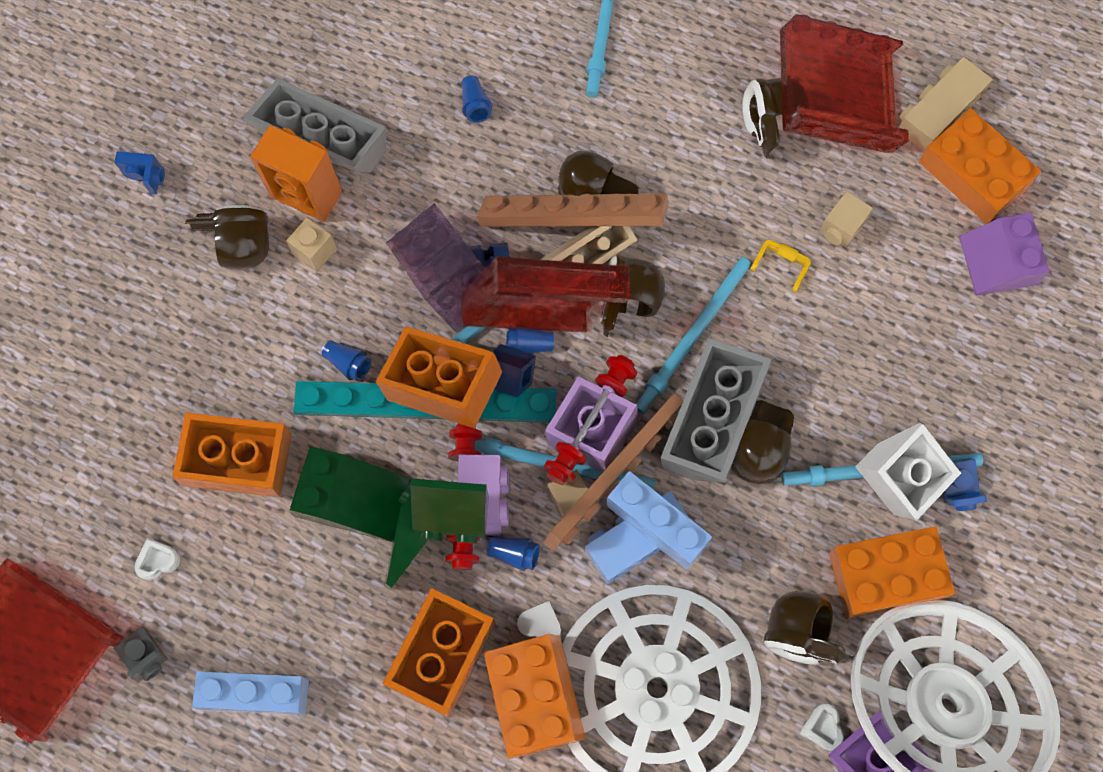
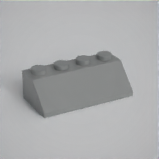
(347, 136)
(715, 412)

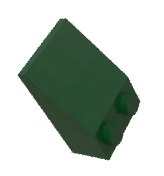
(348, 494)
(449, 510)
(405, 542)

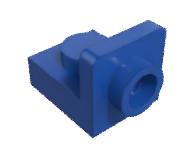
(141, 166)
(964, 491)

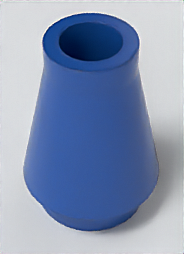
(475, 101)
(530, 340)
(348, 360)
(517, 552)

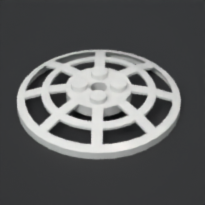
(671, 667)
(952, 682)

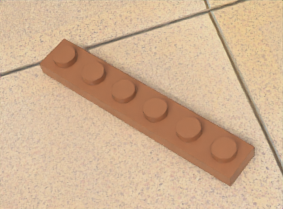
(574, 210)
(626, 461)

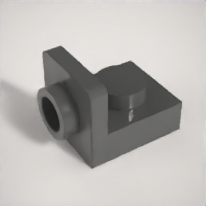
(141, 655)

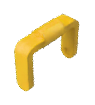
(786, 252)

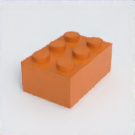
(979, 166)
(297, 172)
(439, 376)
(232, 454)
(891, 572)
(440, 652)
(534, 696)

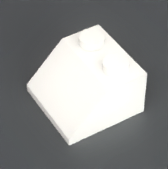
(908, 471)

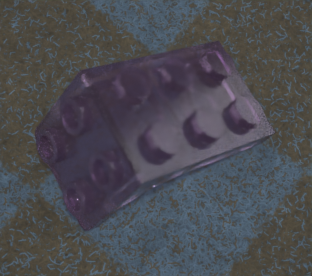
(437, 262)

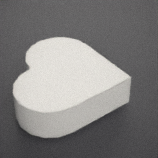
(156, 559)
(539, 621)
(823, 727)

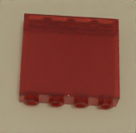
(839, 84)
(541, 294)
(44, 650)

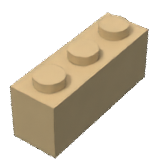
(944, 102)
(594, 245)

